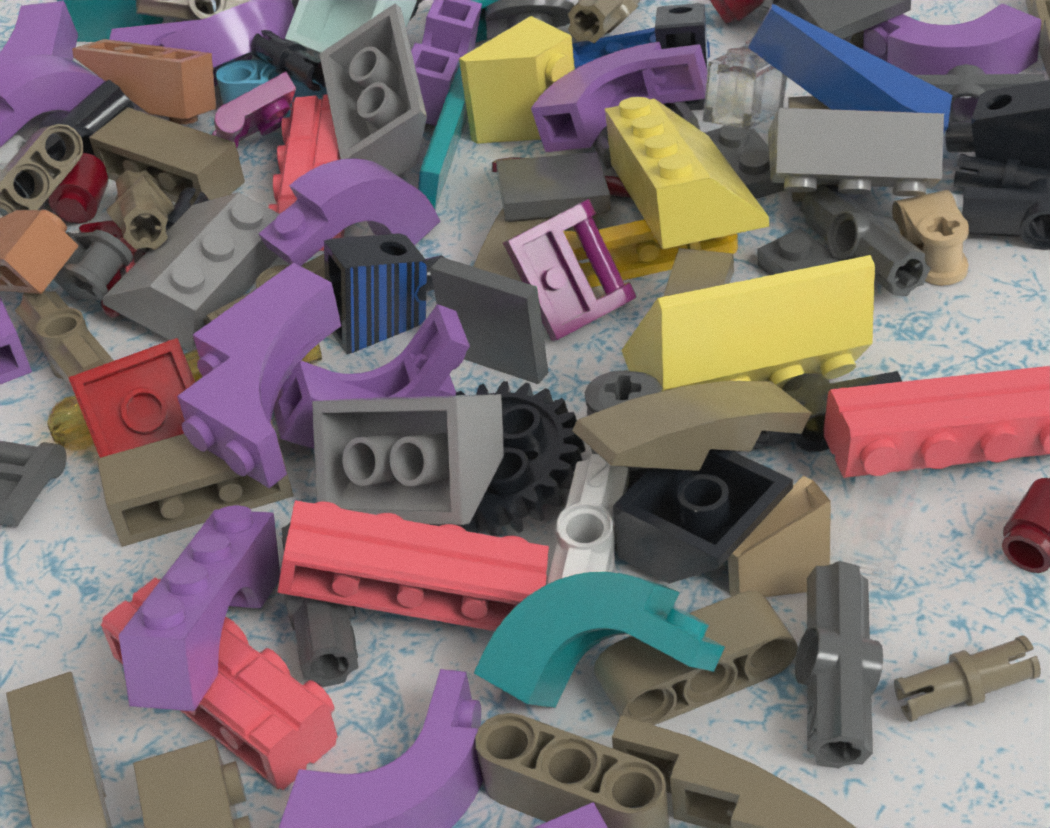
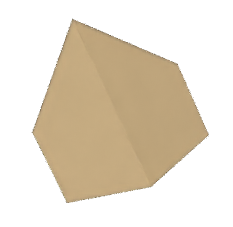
(784, 545)

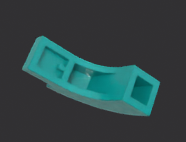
(560, 622)

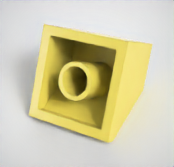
(509, 76)

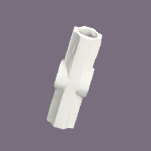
(587, 524)

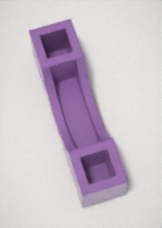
(177, 630)

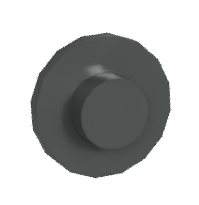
(507, 13)

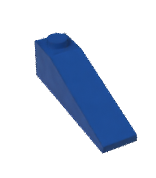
(841, 72)

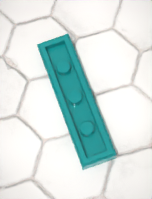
(444, 142)

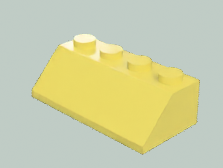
(677, 175)
(759, 328)

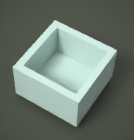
(325, 22)

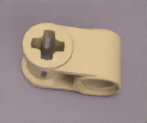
(938, 230)

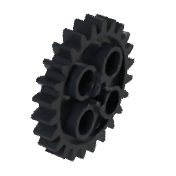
(536, 460)

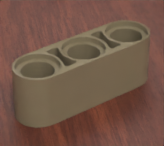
(44, 170)
(657, 687)
(532, 762)

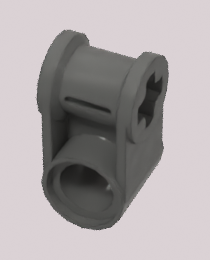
(92, 264)

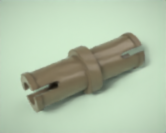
(967, 678)

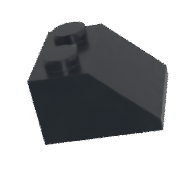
(694, 519)

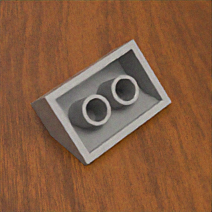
(376, 93)
(856, 150)
(202, 266)
(408, 454)

